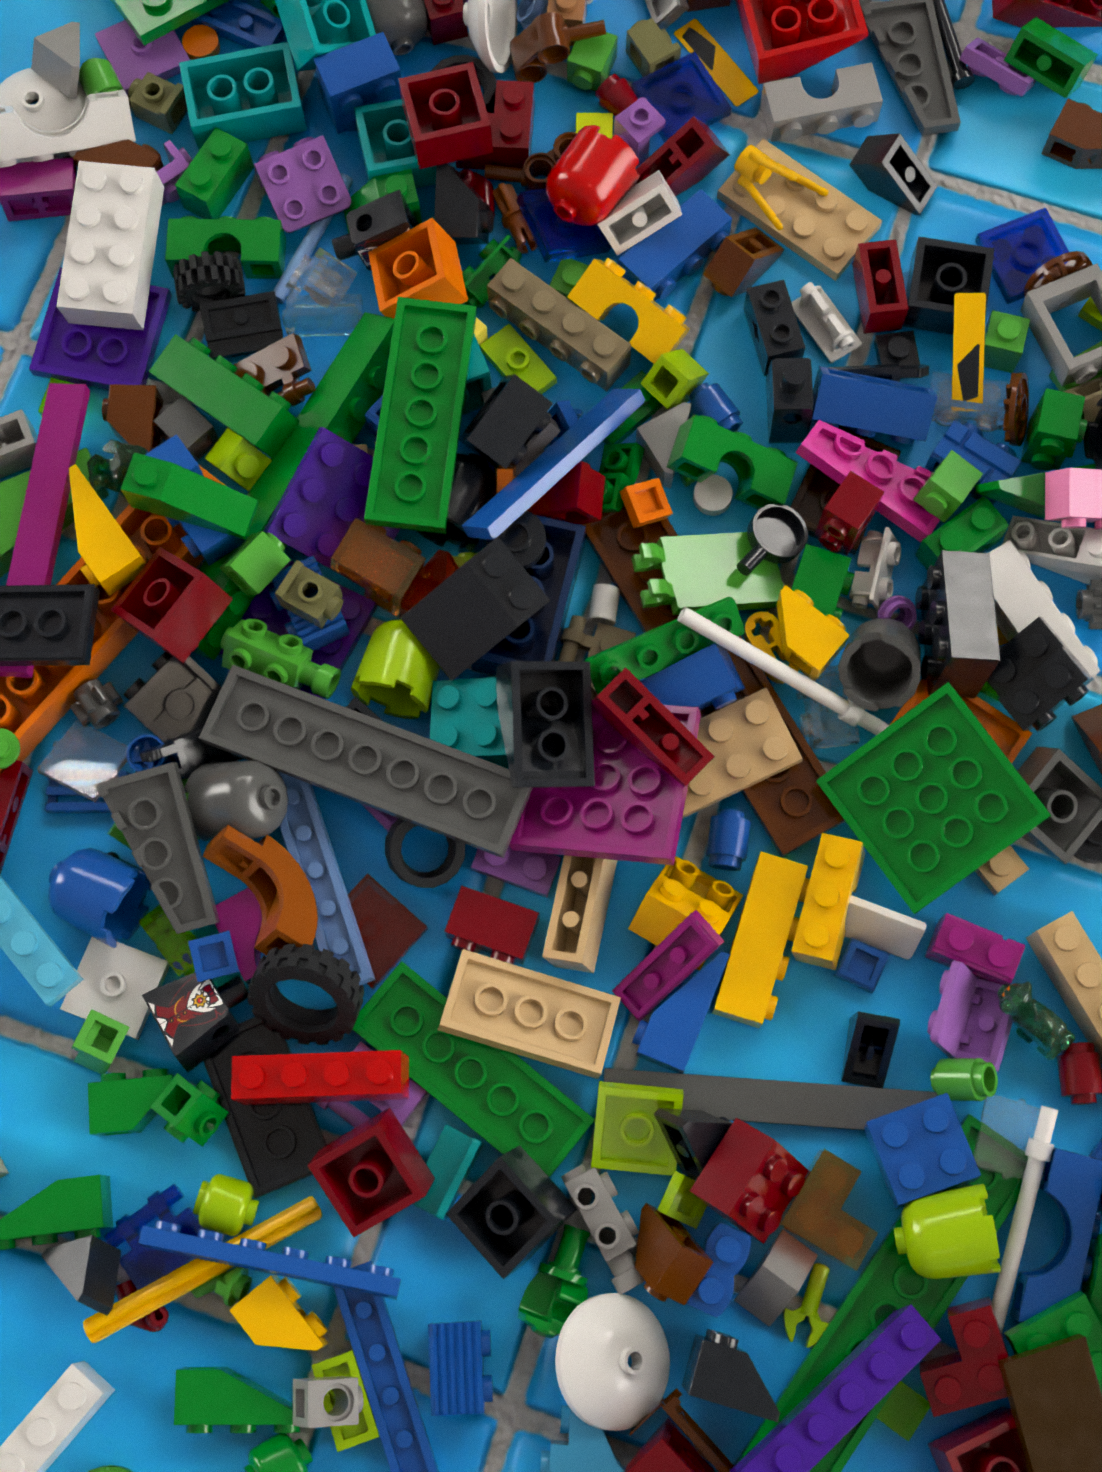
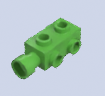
(276, 657)

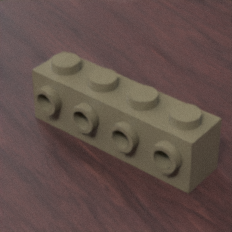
(558, 325)

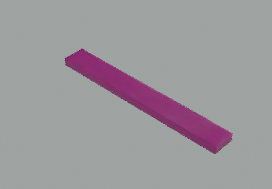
(47, 492)

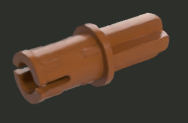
(513, 218)

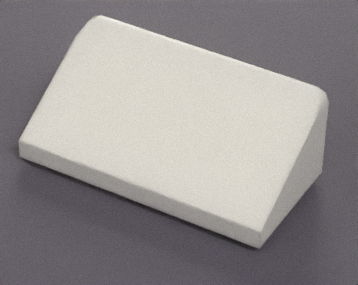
(883, 928)

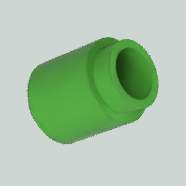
(98, 77)
(964, 1079)

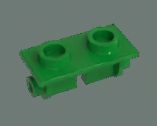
(494, 257)

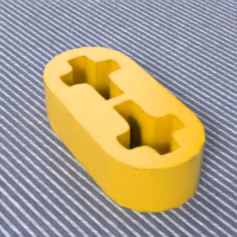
(765, 619)

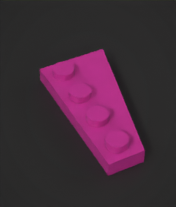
(839, 452)

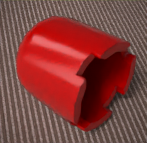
(591, 177)

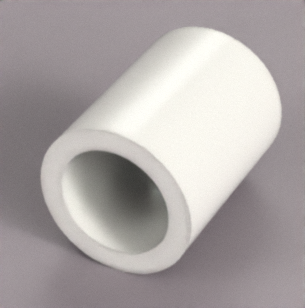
(604, 604)

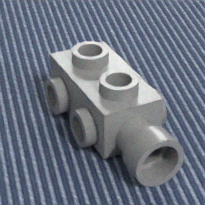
(604, 1214)

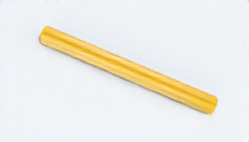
(197, 1272)

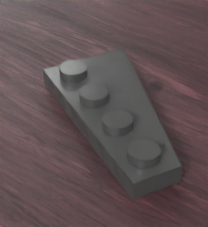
(914, 55)
(160, 830)

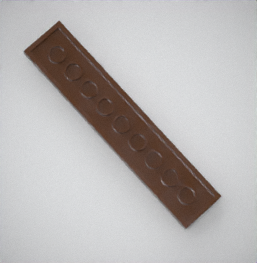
(786, 804)

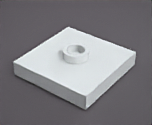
(116, 984)

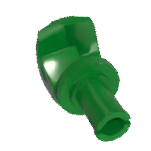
(556, 1287)

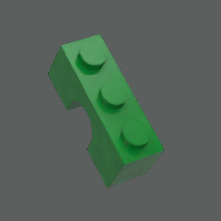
(258, 241)
(761, 471)

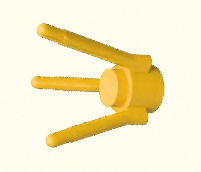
(758, 167)

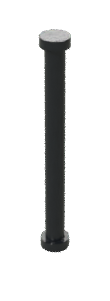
(962, 76)

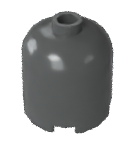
(401, 21)
(880, 664)
(238, 795)

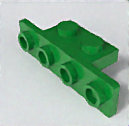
(661, 646)

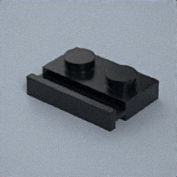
(241, 324)

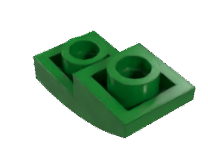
(620, 467)

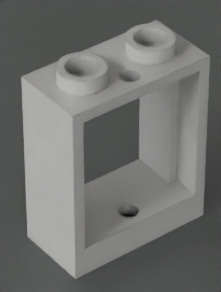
(1051, 298)

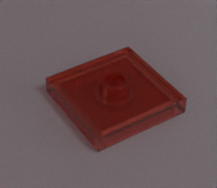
(385, 926)

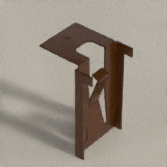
(702, 1443)

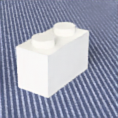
(640, 213)

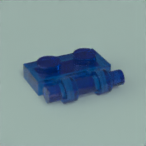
(146, 1264)

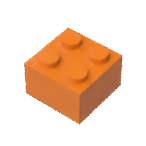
(417, 266)

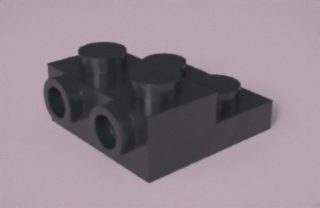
(1038, 676)
(173, 698)

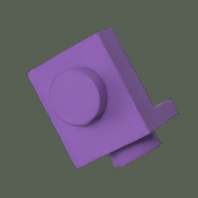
(638, 125)
(173, 171)

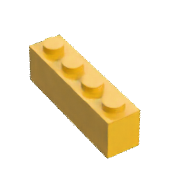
(760, 941)

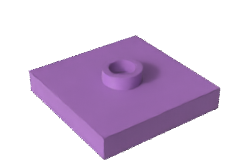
(133, 59)

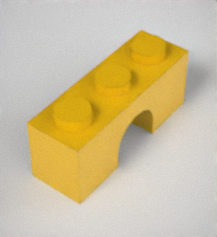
(605, 287)
(827, 900)

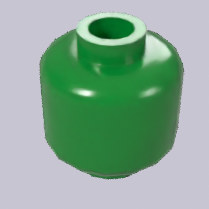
(279, 1455)

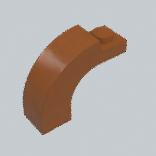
(276, 882)

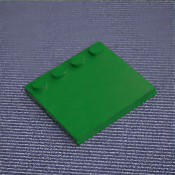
(932, 798)

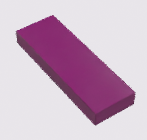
(668, 965)

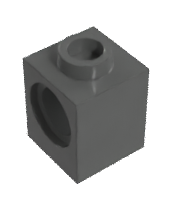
(189, 425)

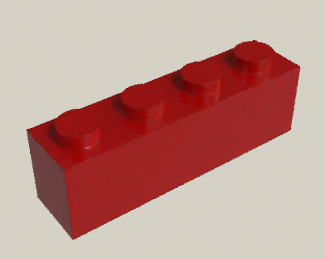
(320, 1077)

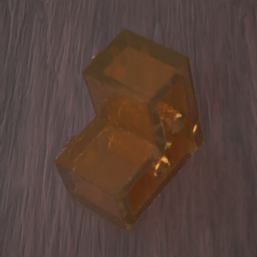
(378, 564)
(817, 1213)

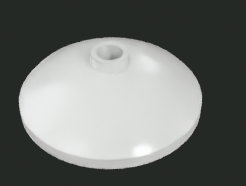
(491, 29)
(53, 107)
(595, 1366)

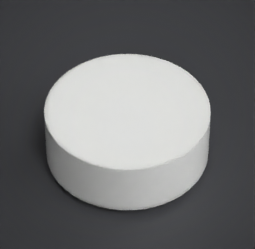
(713, 495)

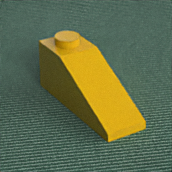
(100, 539)

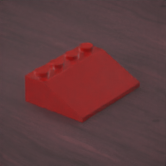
(797, 34)

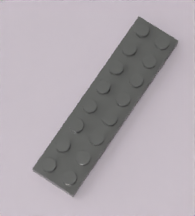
(366, 760)

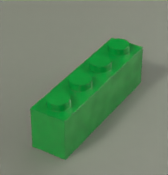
(224, 395)

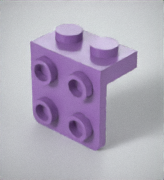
(303, 183)
(969, 1017)

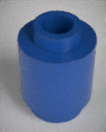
(714, 403)
(728, 840)

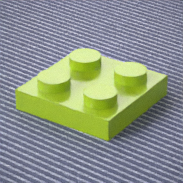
(627, 1130)

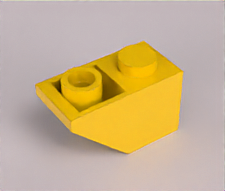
(807, 635)
(276, 1319)

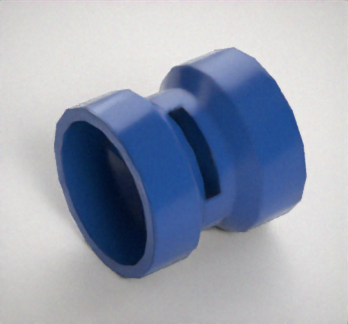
(141, 744)

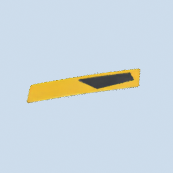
(717, 62)
(968, 347)

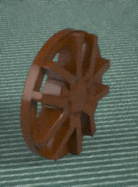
(1057, 269)
(1016, 409)

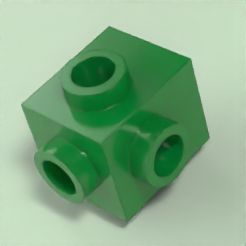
(190, 1110)

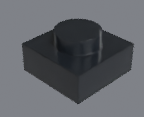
(896, 348)

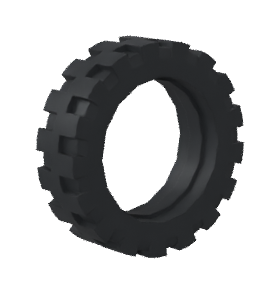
(316, 968)

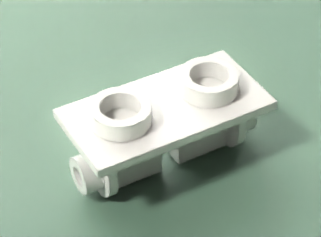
(824, 323)
(880, 555)

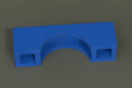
(1076, 1188)

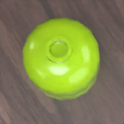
(396, 672)
(949, 1234)

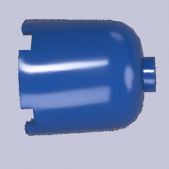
(99, 895)

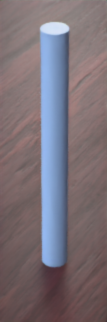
(307, 247)

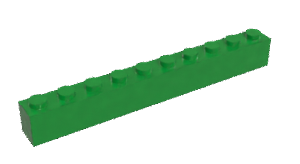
(339, 405)

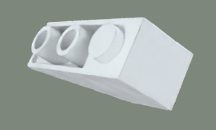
(1061, 550)

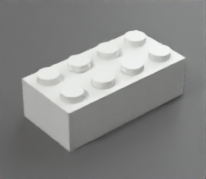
(110, 245)

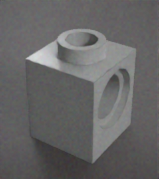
(309, 1398)

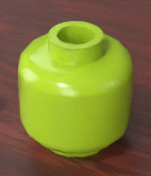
(225, 1205)

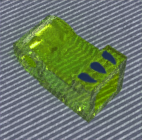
(171, 945)

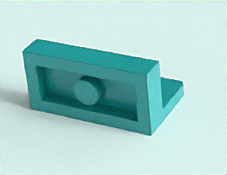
(450, 1165)

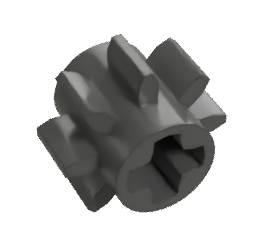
(1090, 604)
(96, 704)

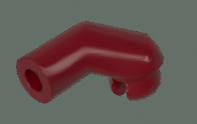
(481, 186)
(152, 1322)

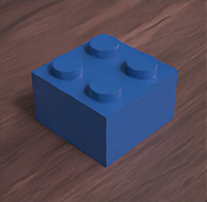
(357, 77)
(921, 1150)

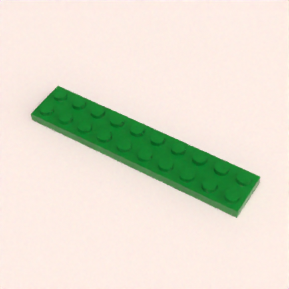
(881, 1288)

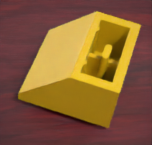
(676, 895)

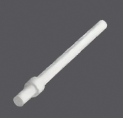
(846, 709)
(1038, 1152)

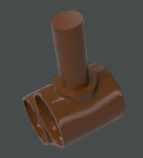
(547, 43)
(534, 165)

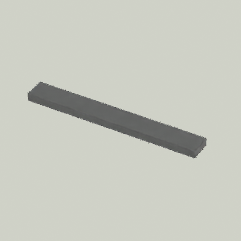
(777, 1100)

